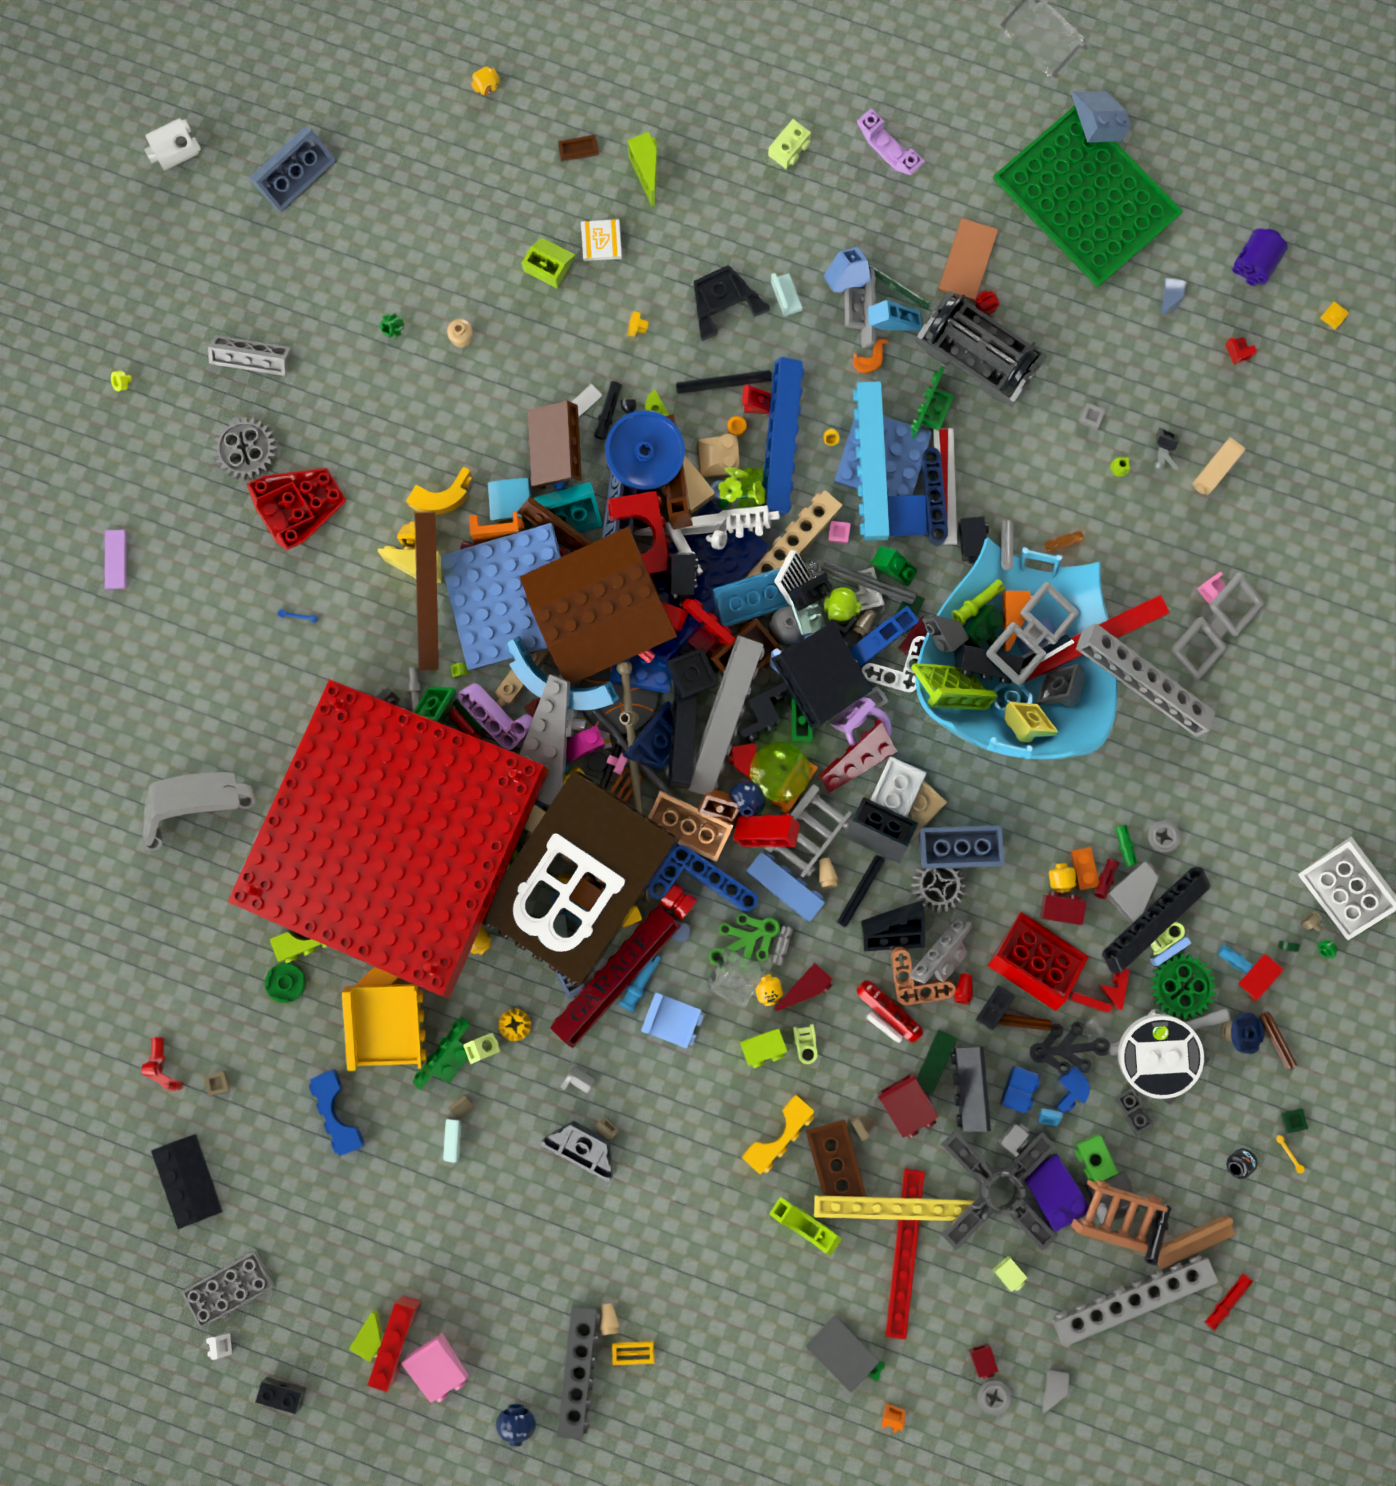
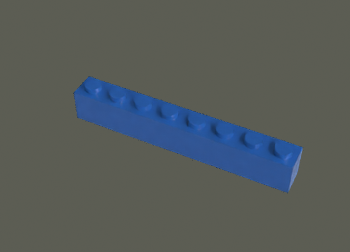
(782, 434)

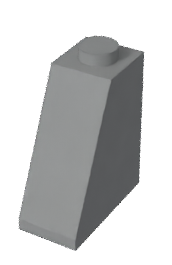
(1134, 891)

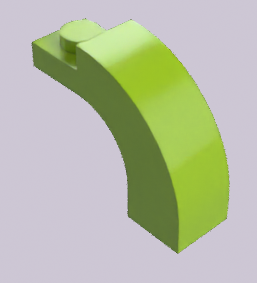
(805, 1225)

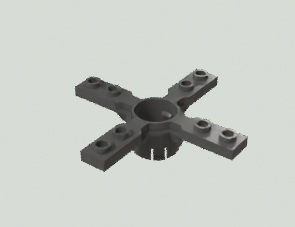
(1021, 1167)

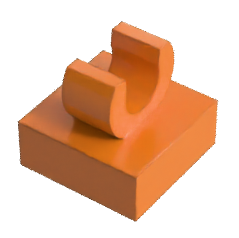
(893, 1417)

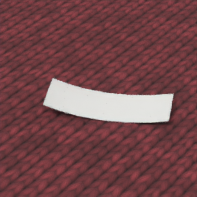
(587, 399)

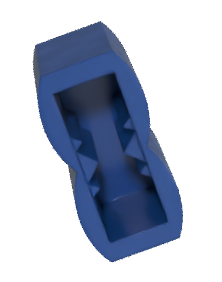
(1019, 1089)

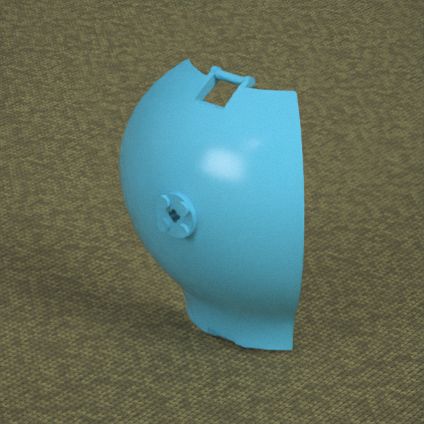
(1079, 727)

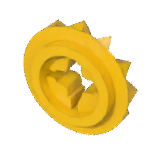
(519, 1016)

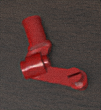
(153, 1067)

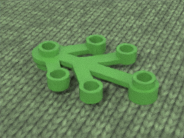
(748, 938)

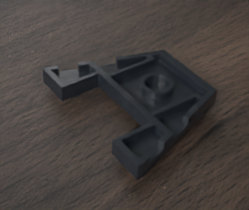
(720, 291)

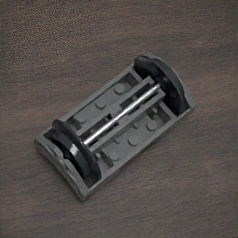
(964, 341)

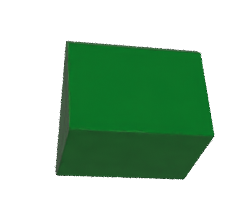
(436, 703)

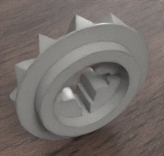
(1171, 832)
(997, 1406)

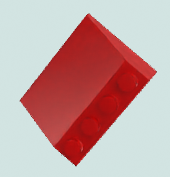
(1038, 961)

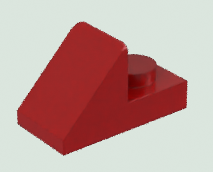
(755, 400)
(1116, 994)

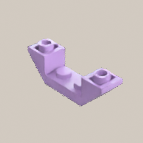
(886, 146)

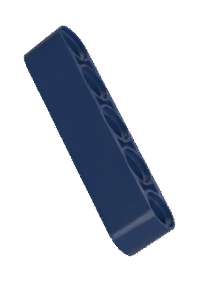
(934, 487)

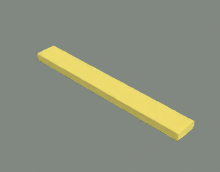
(889, 1208)

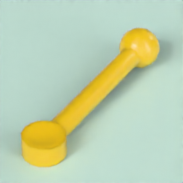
(1299, 1168)

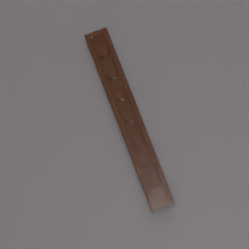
(426, 590)

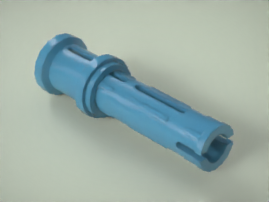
(635, 992)

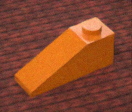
(1011, 607)

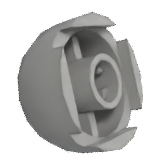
(785, 627)

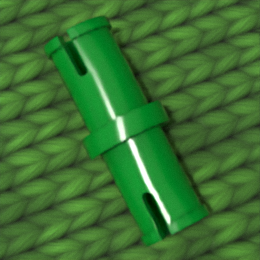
(1126, 845)

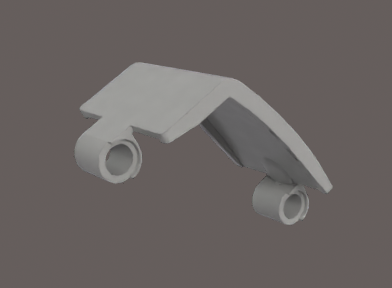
(191, 795)

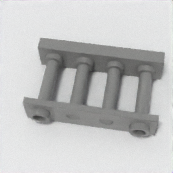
(801, 814)

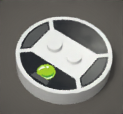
(1160, 1056)

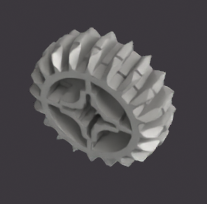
(941, 894)

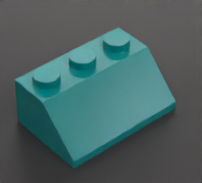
(574, 506)

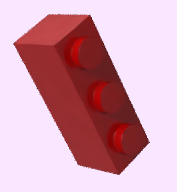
(767, 831)

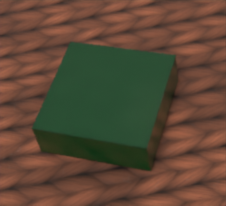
(1294, 1120)

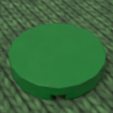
(285, 983)

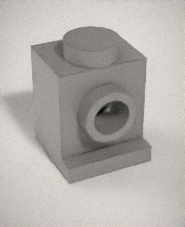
(1014, 1138)

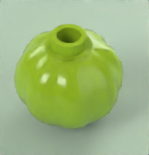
(842, 605)

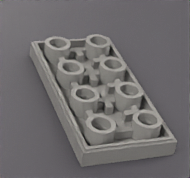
(228, 1289)

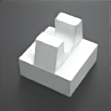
(219, 1346)

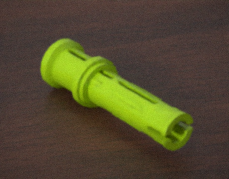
(971, 607)

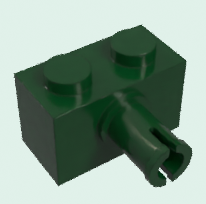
(983, 626)

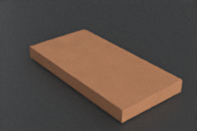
(968, 259)

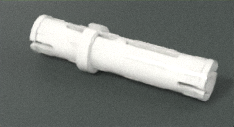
(680, 543)

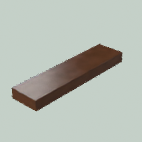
(564, 533)

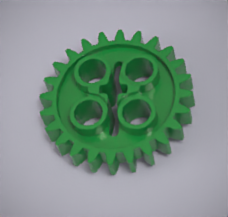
(1195, 1000)

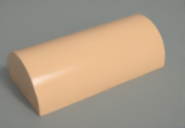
(696, 830)

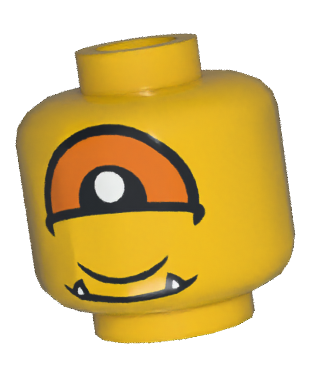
(485, 80)

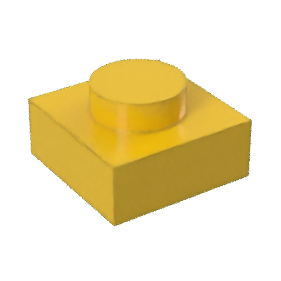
(1334, 315)

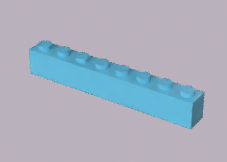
(872, 461)

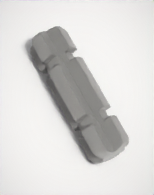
(782, 945)

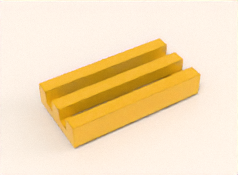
(615, 1353)

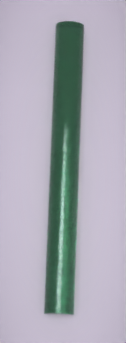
(900, 288)

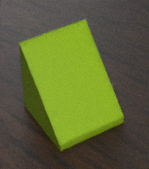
(459, 670)

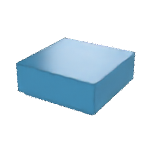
(1049, 1117)

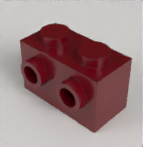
(1063, 909)

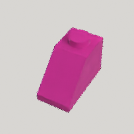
(584, 744)

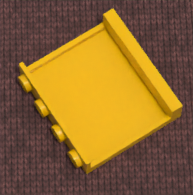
(383, 1025)

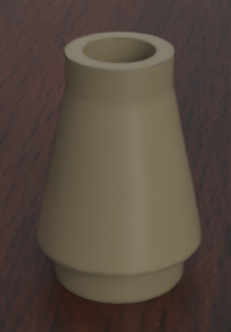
(864, 624)

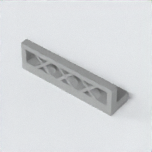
(249, 357)

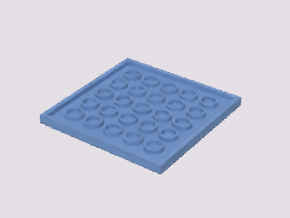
(490, 596)

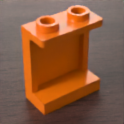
(486, 533)

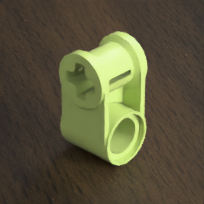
(1165, 940)
(805, 1042)

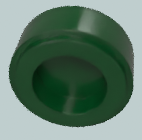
(1290, 946)

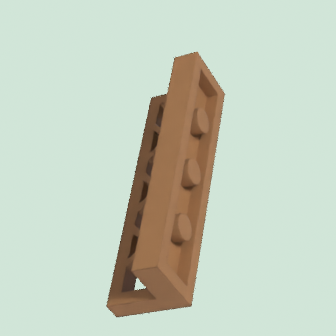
(1195, 1240)

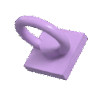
(855, 715)

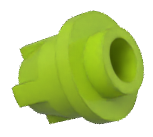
(1120, 471)

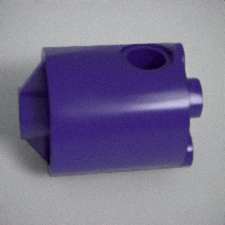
(1260, 256)

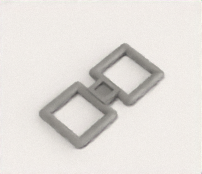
(1217, 626)
(1032, 633)

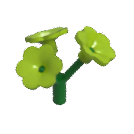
(731, 488)

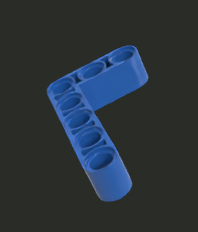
(703, 877)

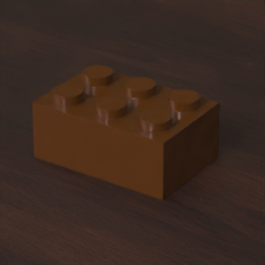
(752, 630)

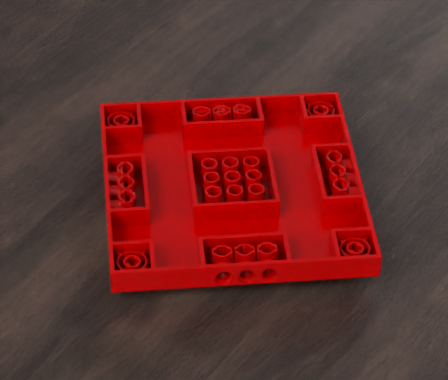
(389, 837)

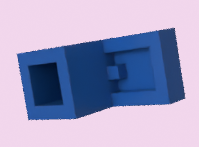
(1077, 1089)

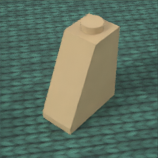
(1218, 466)

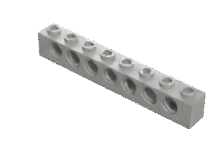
(1145, 680)
(1203, 1278)

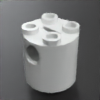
(166, 149)

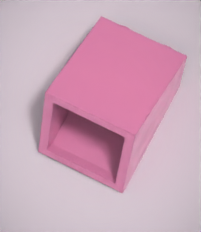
(435, 1369)

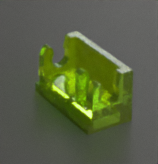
(755, 475)

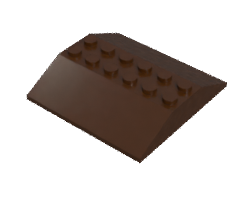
(597, 606)

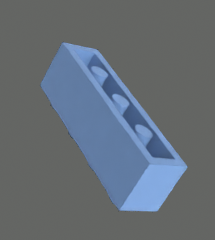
(785, 887)

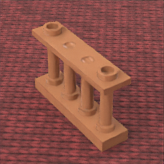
(1121, 1236)

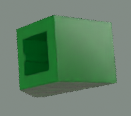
(894, 565)

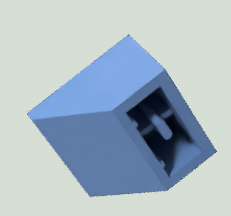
(848, 270)

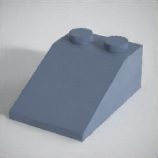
(1101, 116)

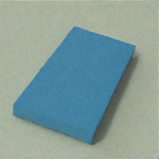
(748, 598)

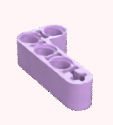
(493, 717)

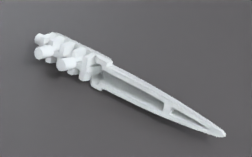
(726, 520)

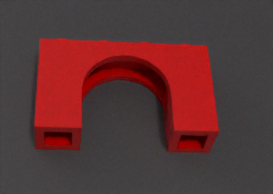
(646, 508)
(387, 1360)

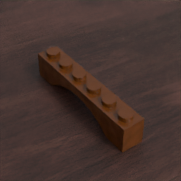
(678, 498)

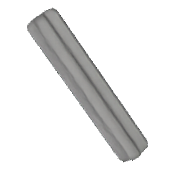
(1007, 545)

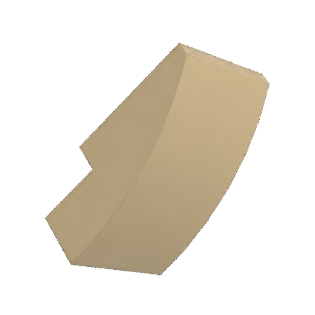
(698, 489)

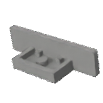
(856, 309)
(944, 954)

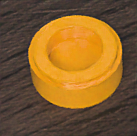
(737, 426)

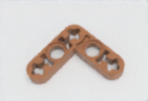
(909, 985)

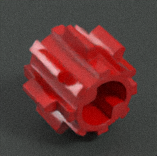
(987, 302)

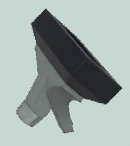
(1167, 442)

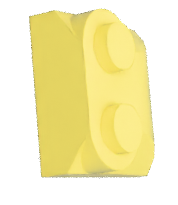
(1028, 721)

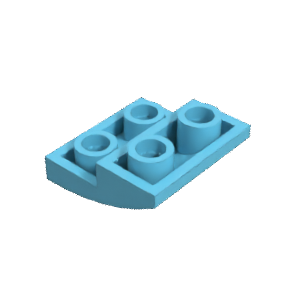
(507, 497)

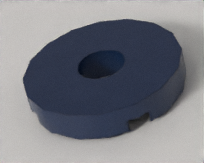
(1239, 1029)

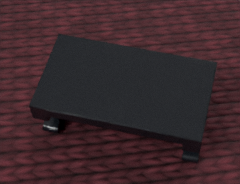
(810, 592)
(995, 1008)

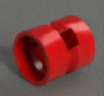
(678, 901)

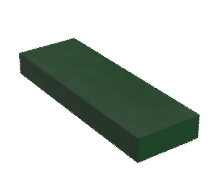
(935, 1061)

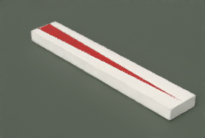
(944, 442)

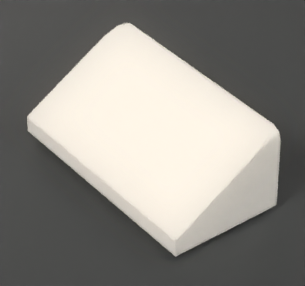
(884, 1026)

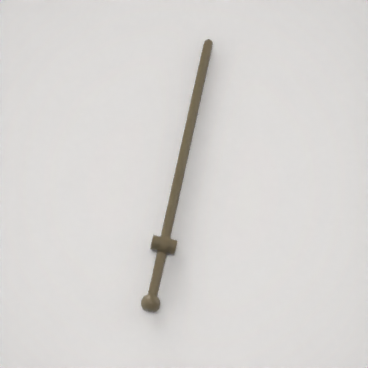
(629, 719)

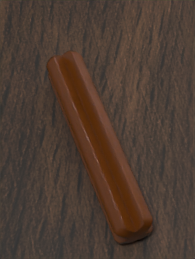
(1025, 1022)
(1278, 1040)

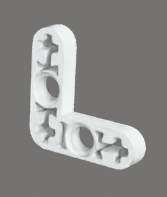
(900, 676)

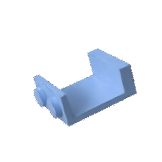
(672, 1020)

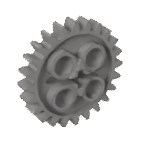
(227, 453)

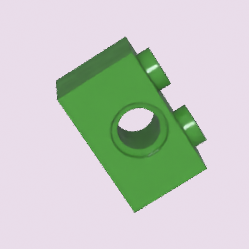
(1104, 1168)

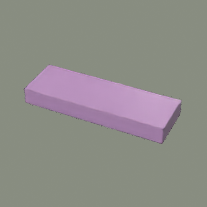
(115, 559)

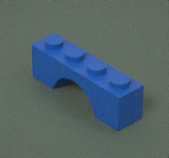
(326, 1089)

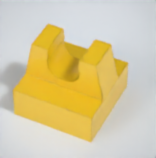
(636, 324)

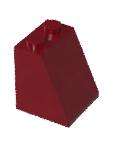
(908, 1106)

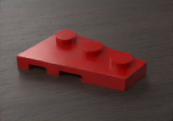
(722, 633)

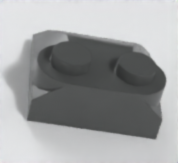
(1062, 686)
(1117, 1181)

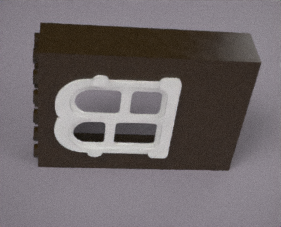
(603, 839)

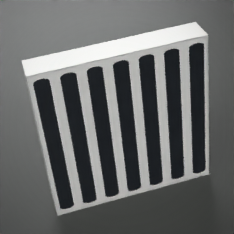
(792, 574)

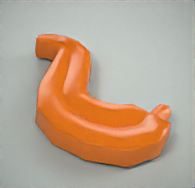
(870, 364)

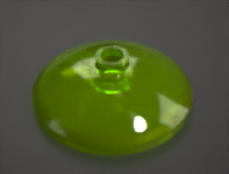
(774, 782)

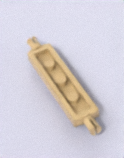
(512, 686)

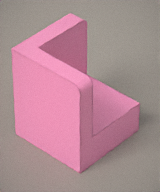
(1212, 588)

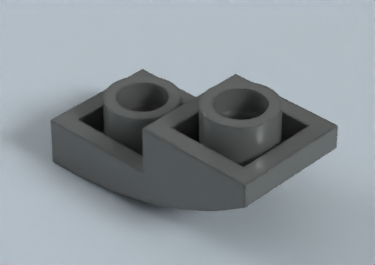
(1134, 1111)

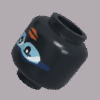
(1241, 1163)

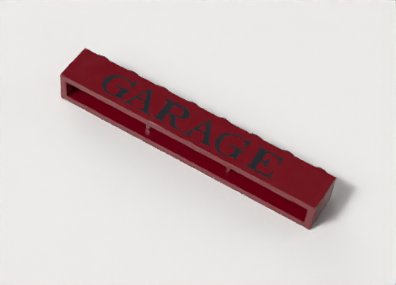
(614, 976)

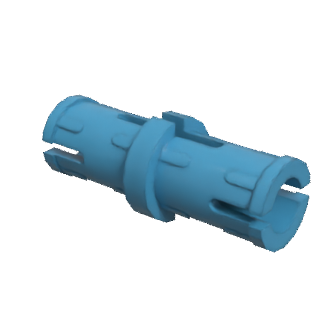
(1235, 959)

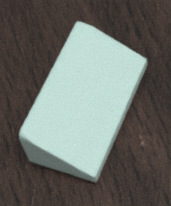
(452, 1140)

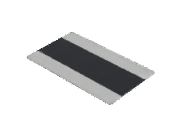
(1049, 648)

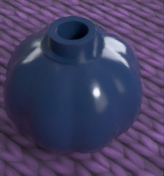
(748, 798)
(515, 1424)

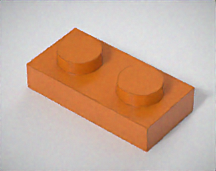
(1084, 868)

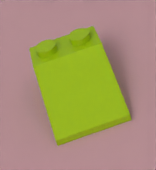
(643, 156)

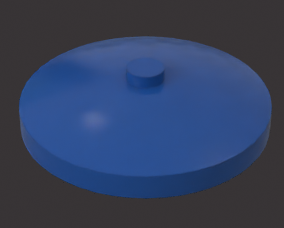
(644, 450)

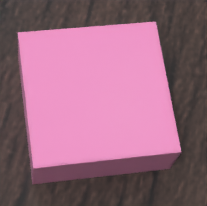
(839, 532)

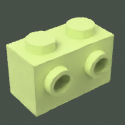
(789, 144)

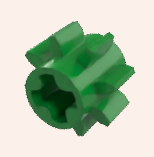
(392, 325)

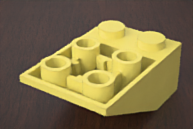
(405, 560)

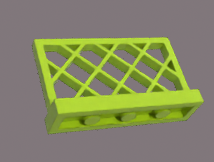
(953, 696)

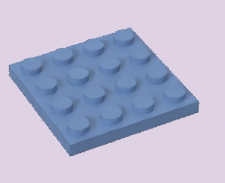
(901, 458)

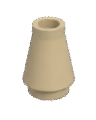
(827, 874)
(608, 1321)

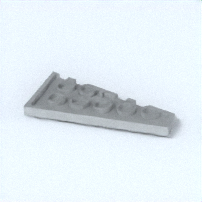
(547, 736)

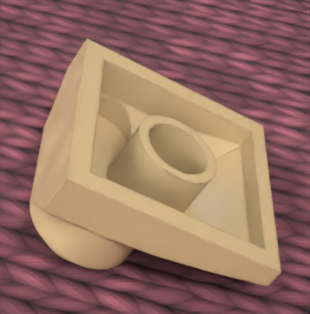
(717, 454)

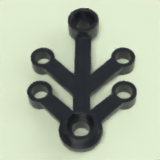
(1066, 1050)

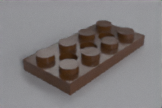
(844, 1152)

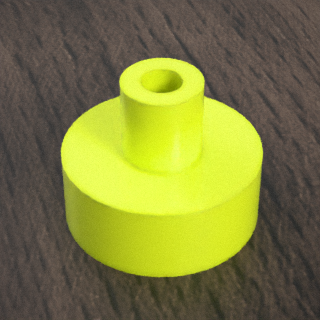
(120, 380)

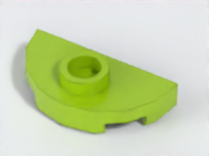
(654, 404)

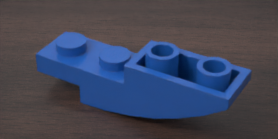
(884, 636)

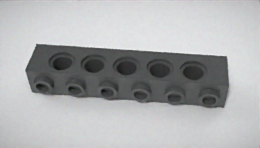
(567, 1426)

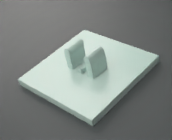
(809, 618)

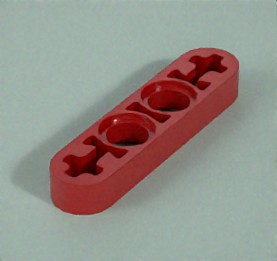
(906, 1026)

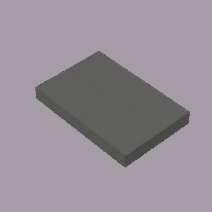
(842, 1354)

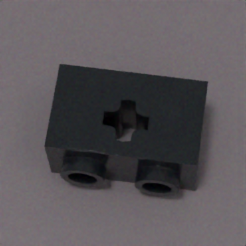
(280, 1395)

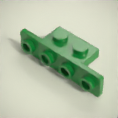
(936, 406)
(447, 1058)

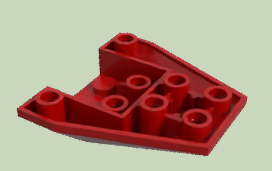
(295, 503)

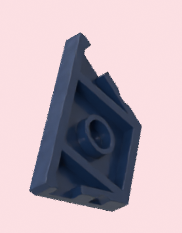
(654, 741)

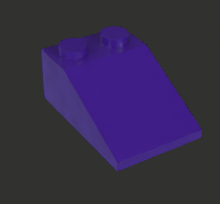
(1056, 1193)

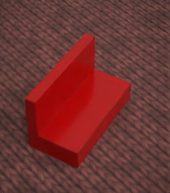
(1260, 977)

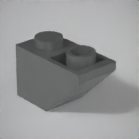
(946, 633)

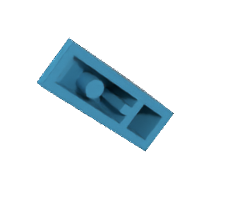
(894, 316)

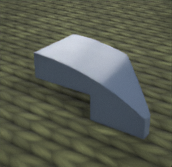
(1172, 294)

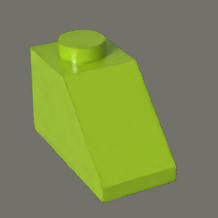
(369, 1338)

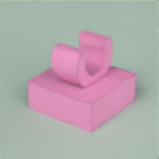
(618, 763)

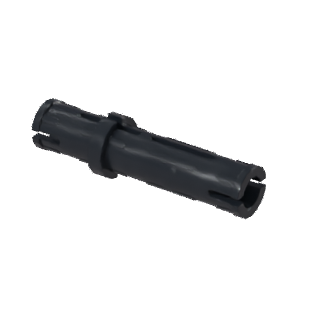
(605, 418)
(1159, 1225)

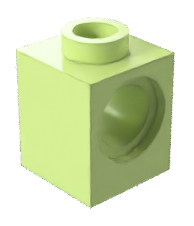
(475, 1051)
(1010, 1274)

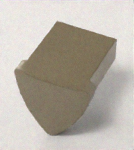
(862, 1125)

